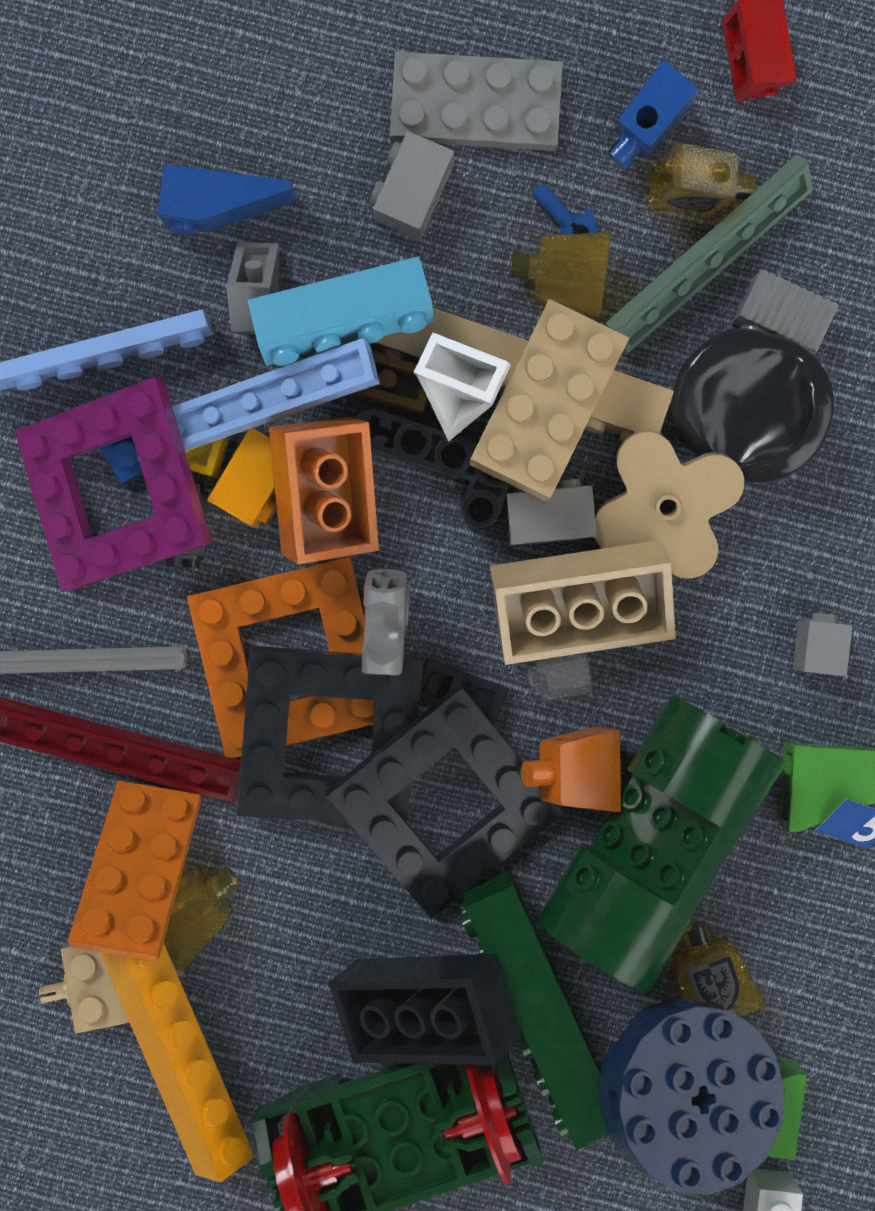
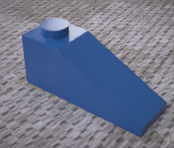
(214, 199)

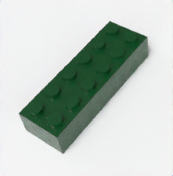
(547, 1022)

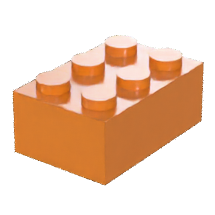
(324, 489)

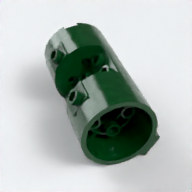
(653, 862)

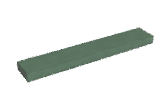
(713, 253)

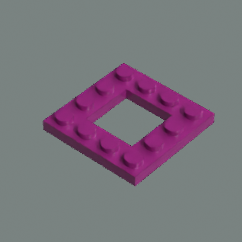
(179, 519)

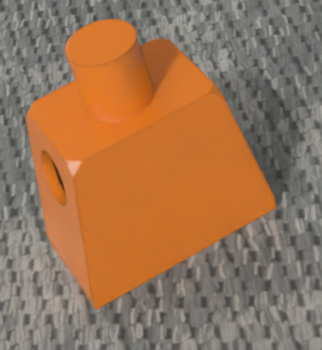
(578, 769)

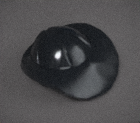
(755, 402)

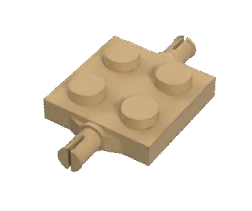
(88, 991)

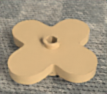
(654, 475)

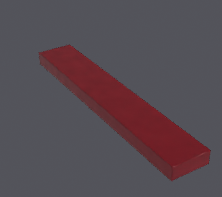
(119, 750)

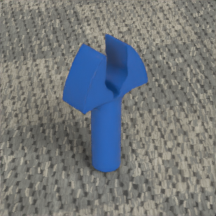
(562, 215)

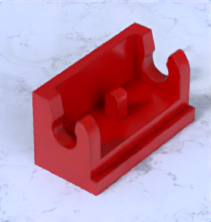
(758, 48)

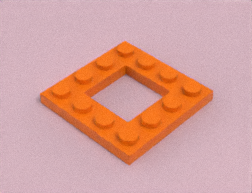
(217, 626)

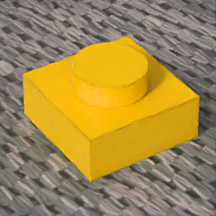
(208, 458)

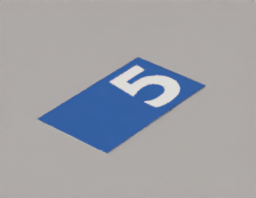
(851, 823)

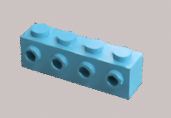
(341, 311)

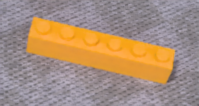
(180, 1064)

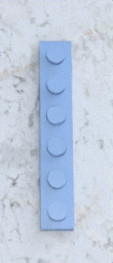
(105, 351)
(276, 394)

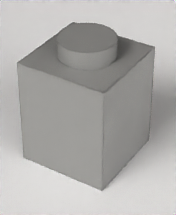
(822, 645)

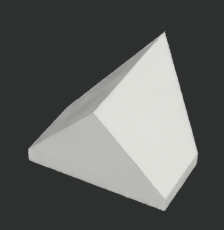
(459, 381)

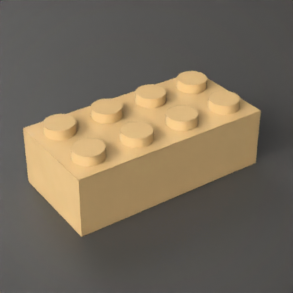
(548, 400)
(584, 602)

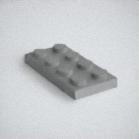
(477, 100)

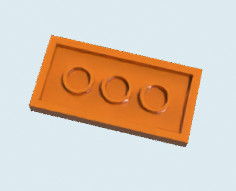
(136, 871)

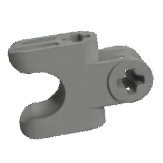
(385, 621)

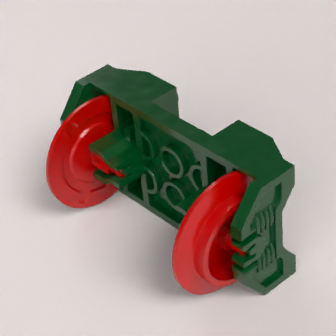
(394, 1136)

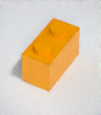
(248, 482)

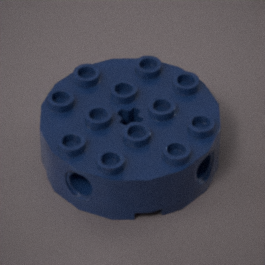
(692, 1096)

